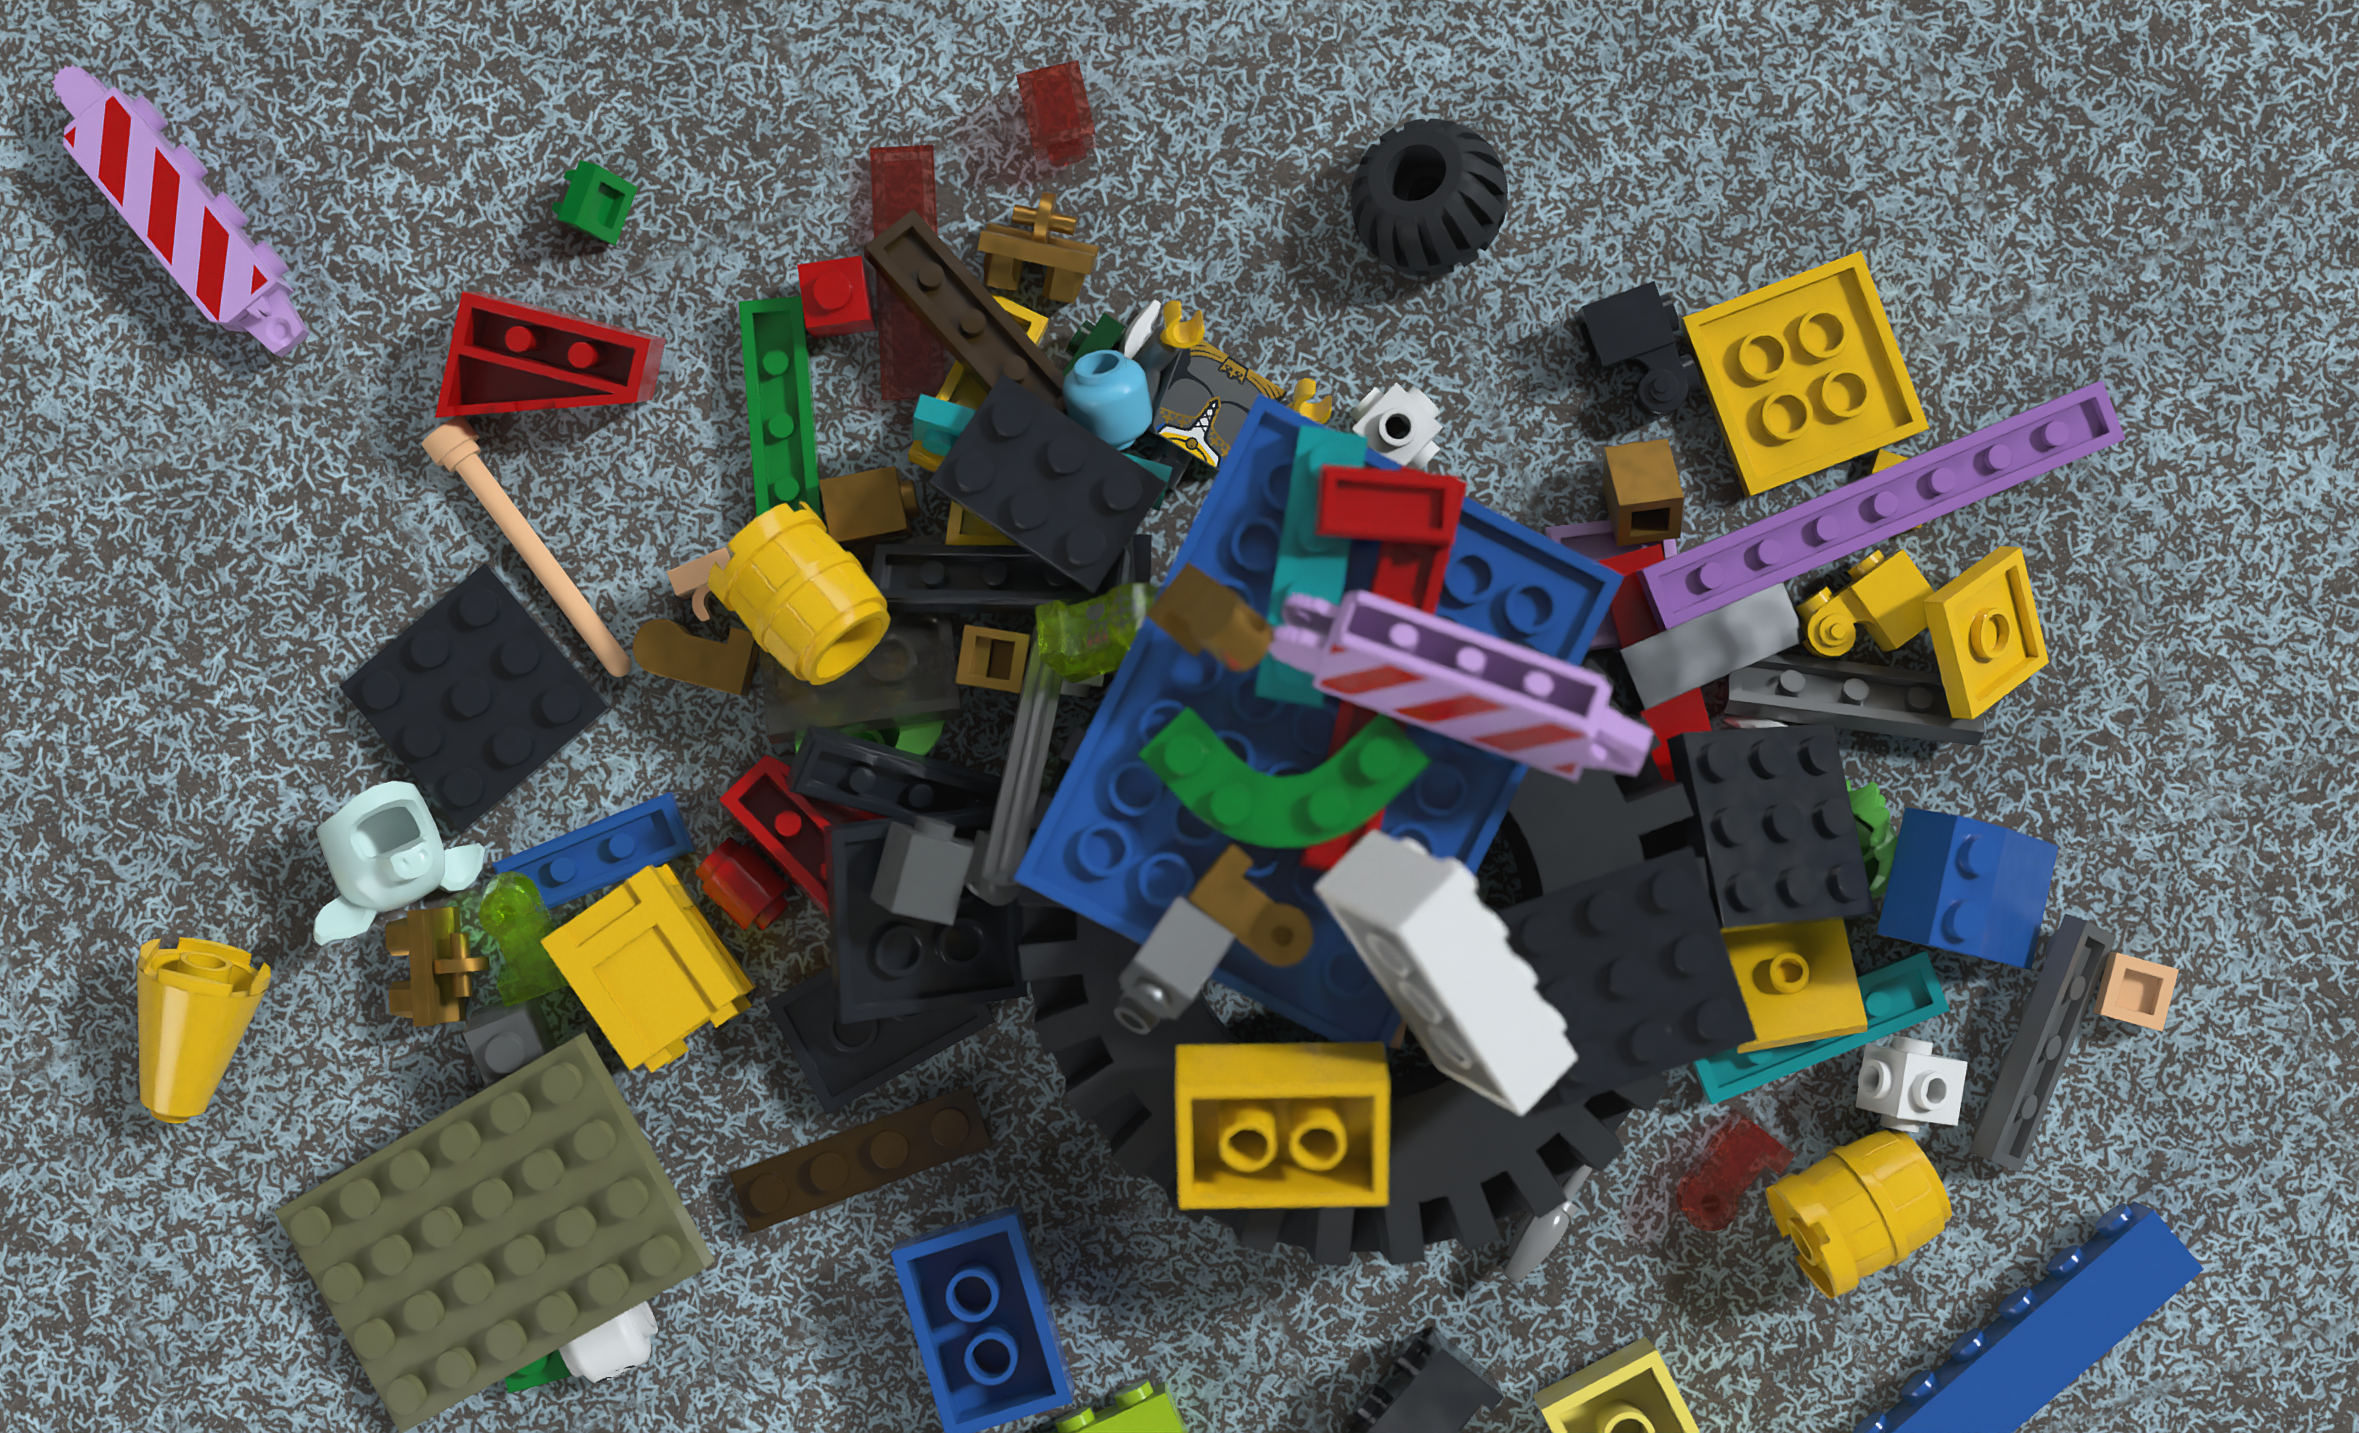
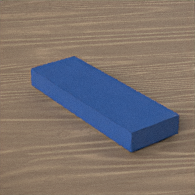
(604, 851)

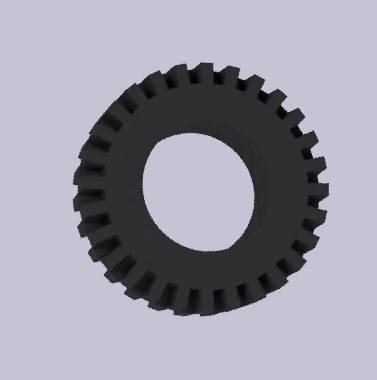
(1451, 1150)

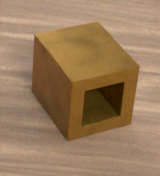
(1642, 492)
(869, 506)

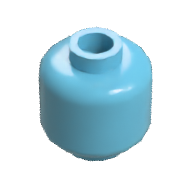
(1109, 397)

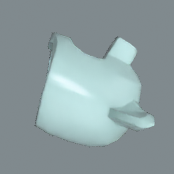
(386, 857)

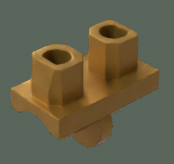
(1009, 247)
(437, 966)

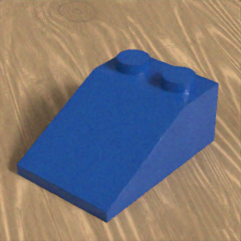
(1967, 887)

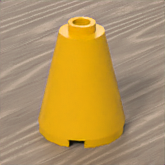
(191, 1021)

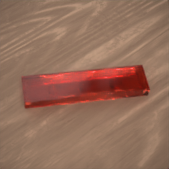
(909, 352)

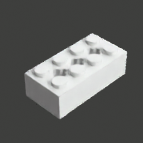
(1448, 969)

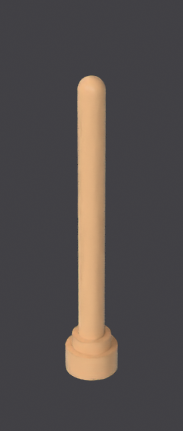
(456, 448)

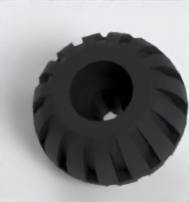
(1429, 197)

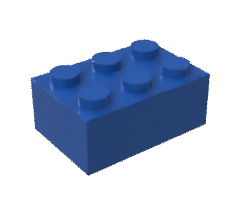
(983, 1321)

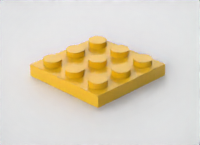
(1803, 374)

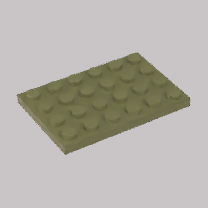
(495, 1234)

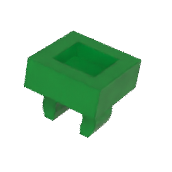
(595, 202)

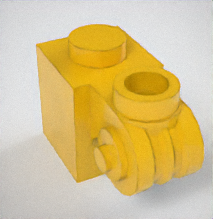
(1881, 597)

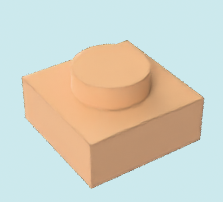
(2136, 991)

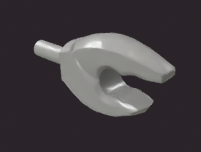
(1538, 1237)

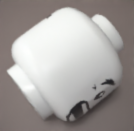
(613, 1346)

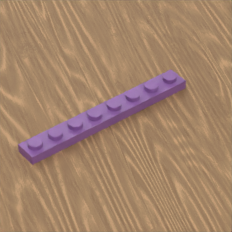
(1880, 505)

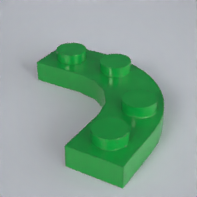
(1287, 809)

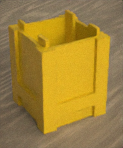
(650, 967)

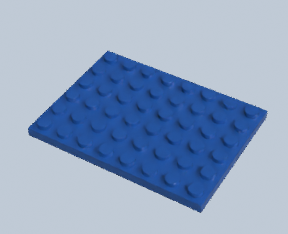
(1129, 846)

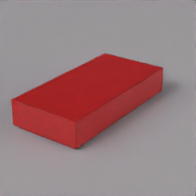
(1386, 505)

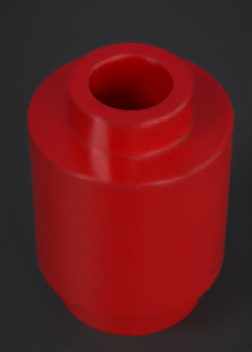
(743, 885)

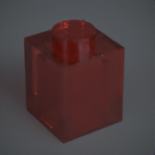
(1057, 113)

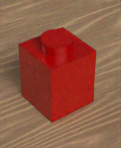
(837, 297)

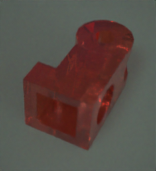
(1725, 1170)

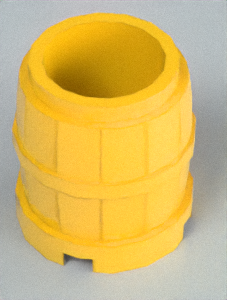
(801, 594)
(1860, 1209)

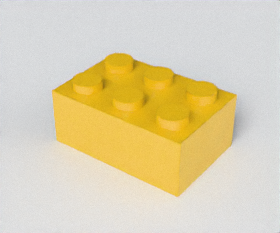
(1282, 1125)

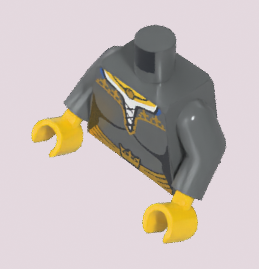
(1204, 394)

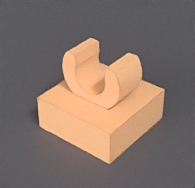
(692, 579)

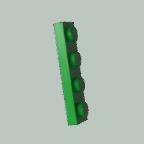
(780, 404)

